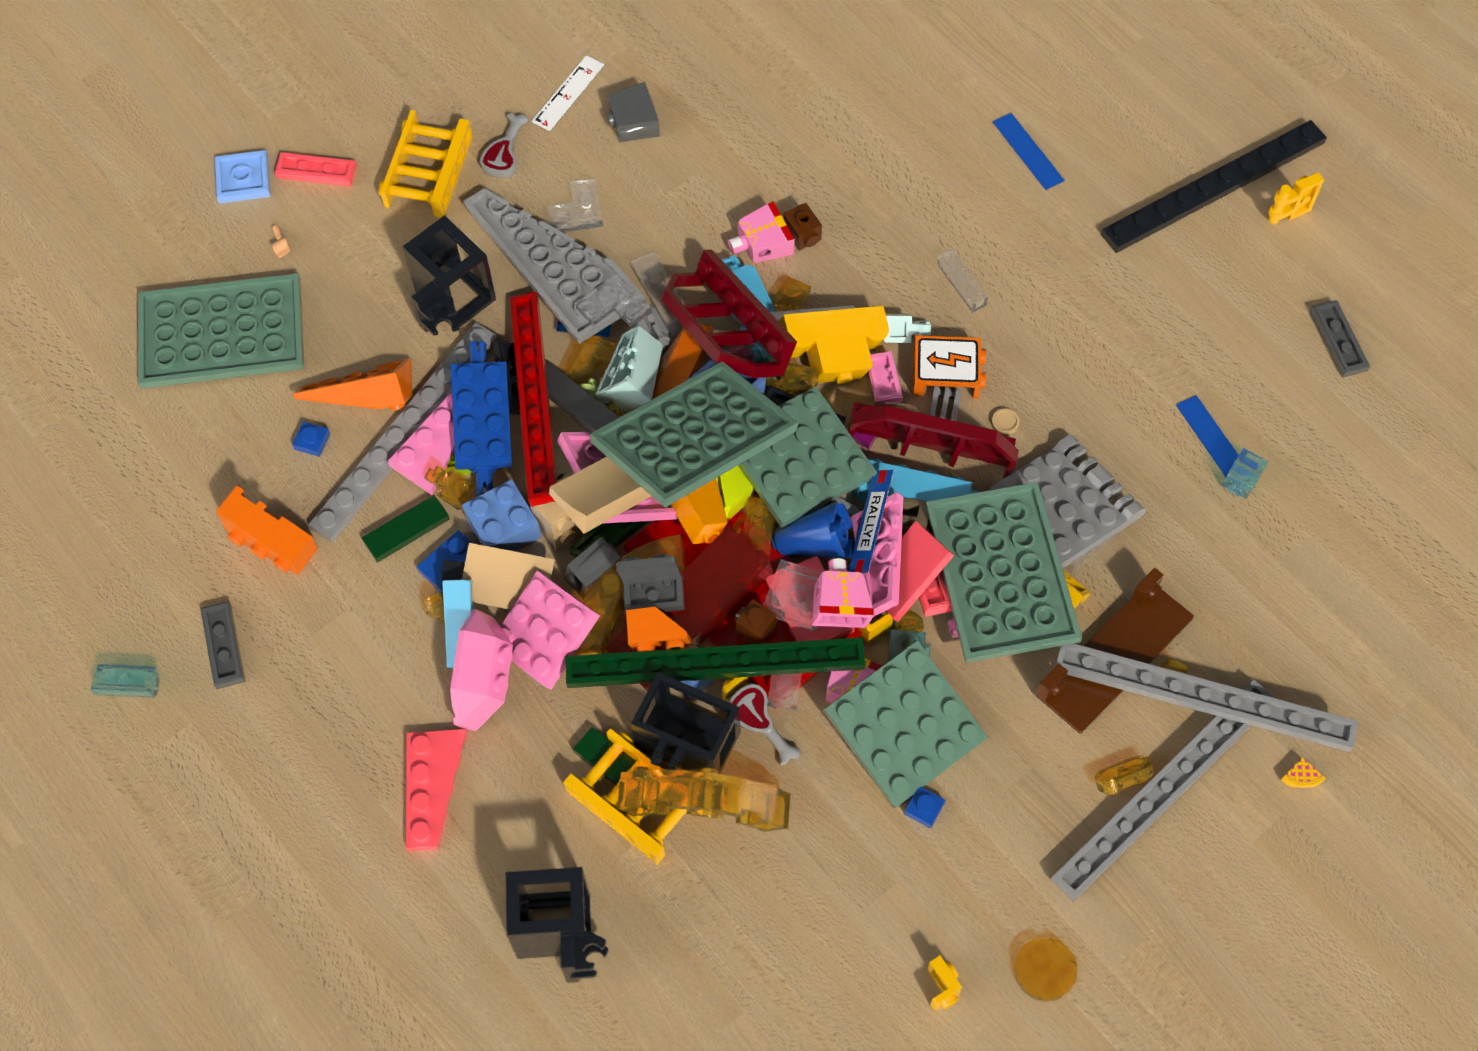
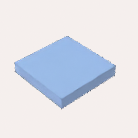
(242, 176)

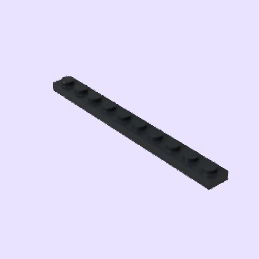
(1213, 186)

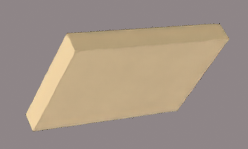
(501, 574)

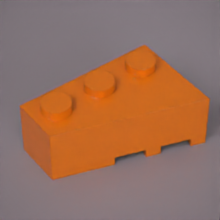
(265, 533)

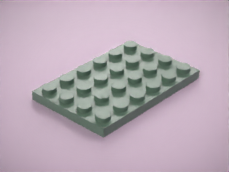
(220, 331)
(693, 433)
(1003, 573)

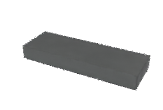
(1339, 338)
(222, 645)

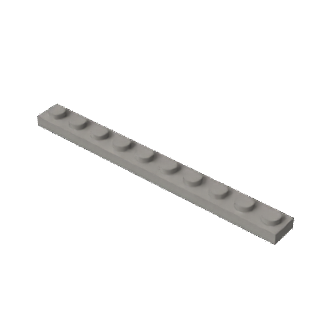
(374, 466)
(1209, 696)
(1150, 803)

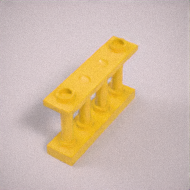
(445, 178)
(605, 806)

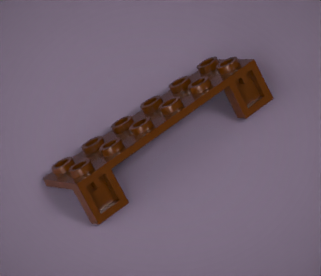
(1134, 632)

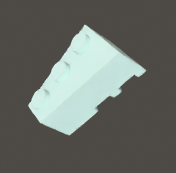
(631, 371)

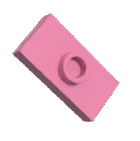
(884, 379)

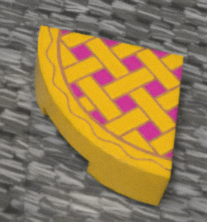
(1303, 775)

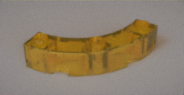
(608, 593)
(704, 795)

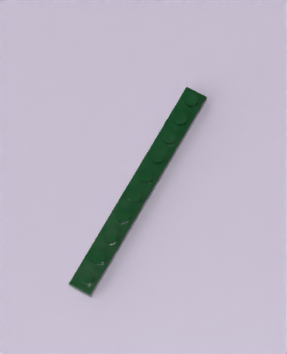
(715, 662)

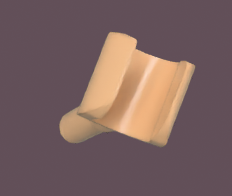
(280, 247)

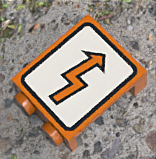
(948, 363)

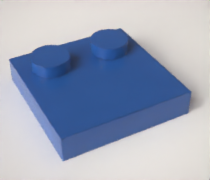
(452, 549)

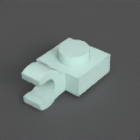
(902, 328)

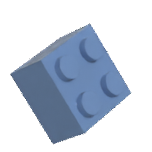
(502, 518)

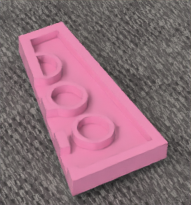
(427, 447)
(884, 570)

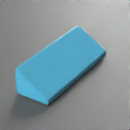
(457, 606)

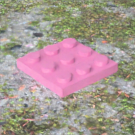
(546, 628)

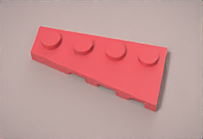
(430, 783)

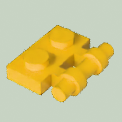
(1295, 201)

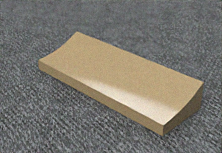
(597, 494)

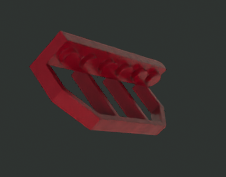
(744, 305)
(934, 434)

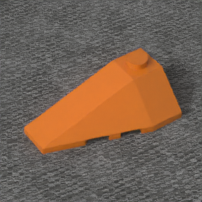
(679, 362)
(380, 388)

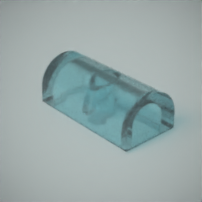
(125, 681)

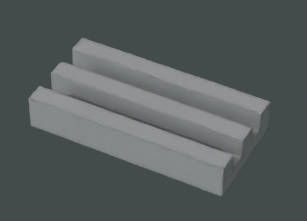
(946, 394)

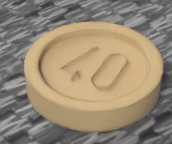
(1005, 421)

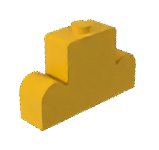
(838, 340)

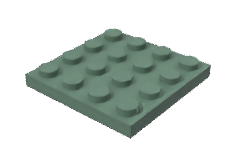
(810, 464)
(905, 724)

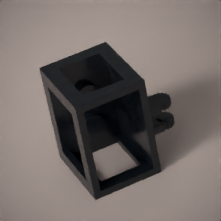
(682, 733)

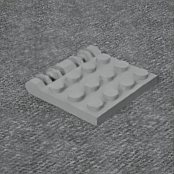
(1075, 502)

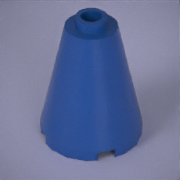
(817, 534)

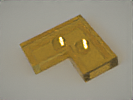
(586, 357)

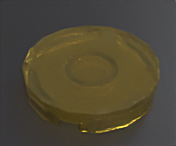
(1045, 969)

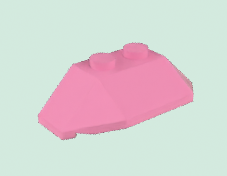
(479, 671)

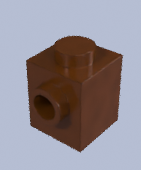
(803, 226)
(755, 623)

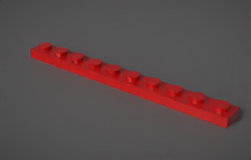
(533, 398)

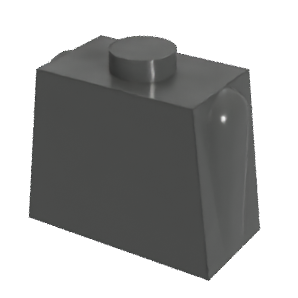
(633, 113)
(590, 566)

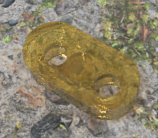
(793, 376)
(1124, 774)

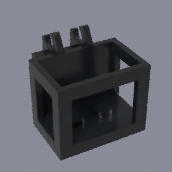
(436, 265)
(555, 937)

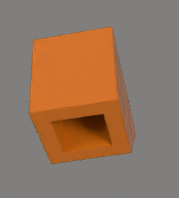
(653, 630)

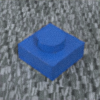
(311, 439)
(925, 807)

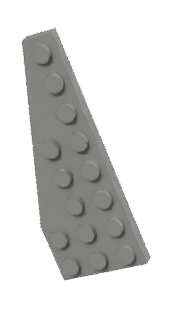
(547, 260)

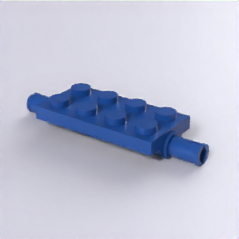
(481, 417)

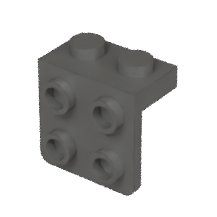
(652, 583)

